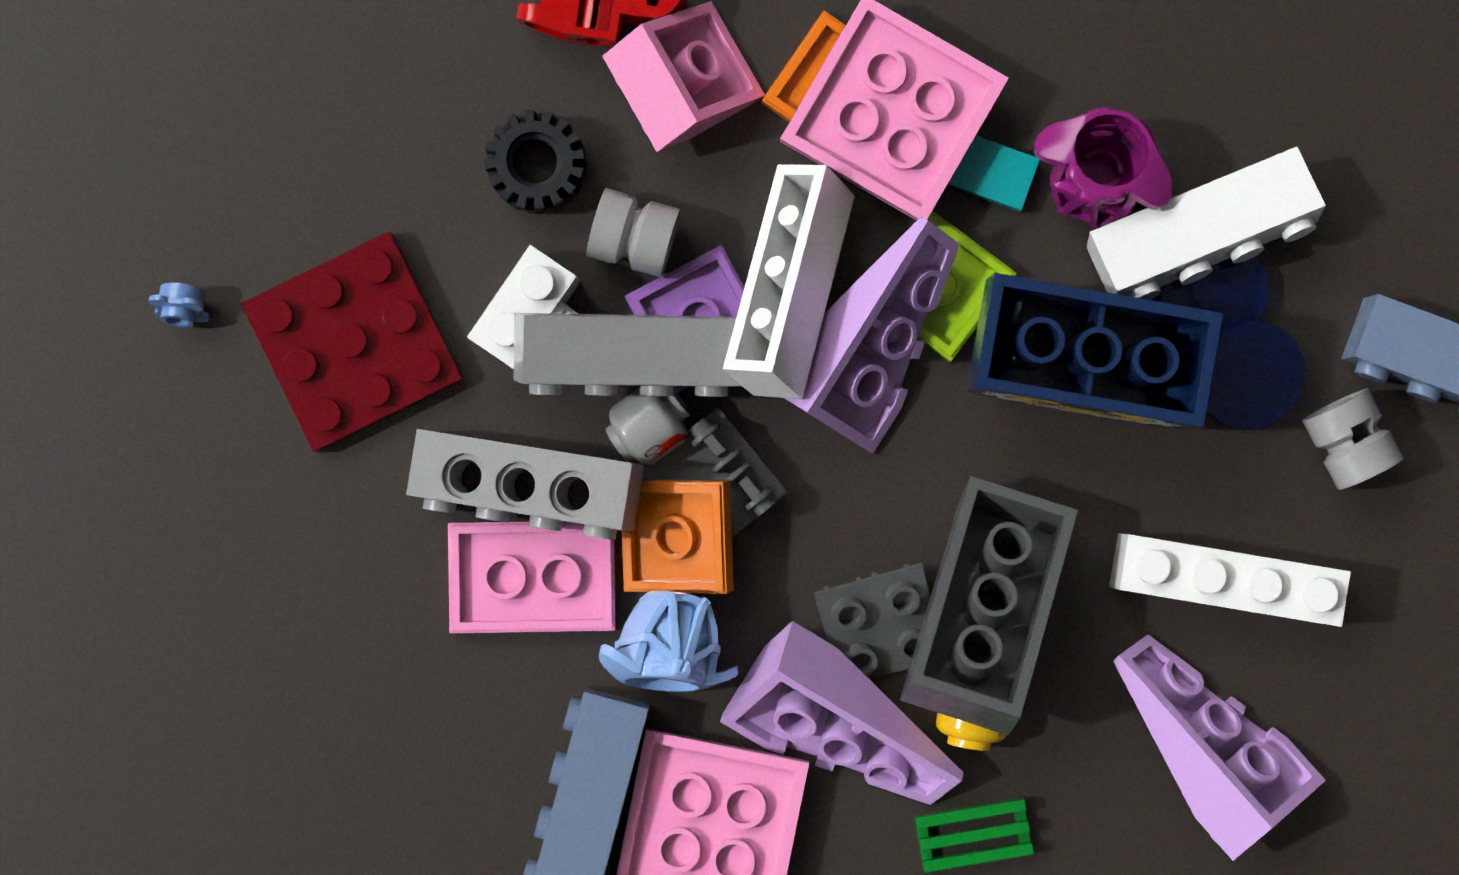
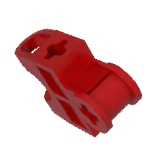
(576, 19)

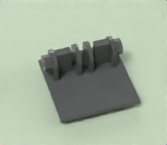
(721, 453)
(876, 618)

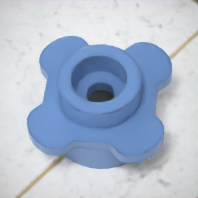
(179, 305)

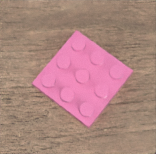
(893, 109)
(711, 809)

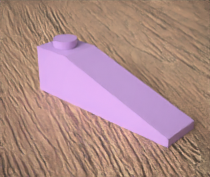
(875, 334)
(821, 704)
(1224, 764)

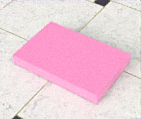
(529, 579)

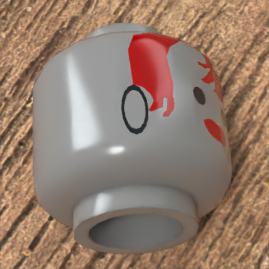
(648, 426)

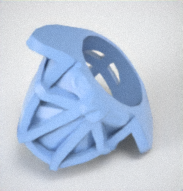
(668, 645)

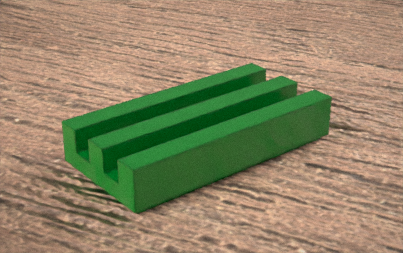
(976, 856)

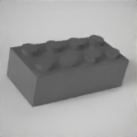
(989, 606)

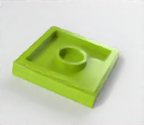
(960, 305)

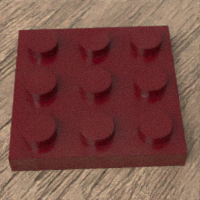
(352, 341)

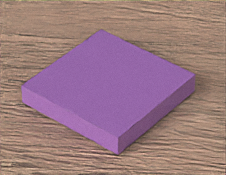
(695, 289)

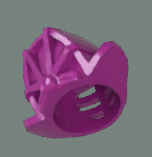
(1098, 171)

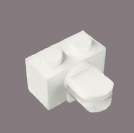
(532, 287)

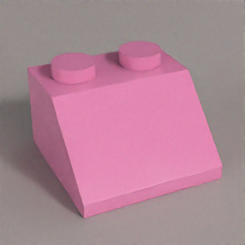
(682, 74)

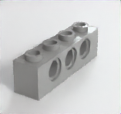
(442, 457)

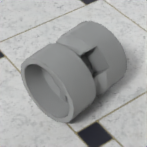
(633, 232)
(1358, 458)

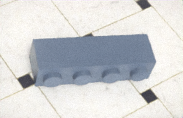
(1405, 346)
(590, 784)

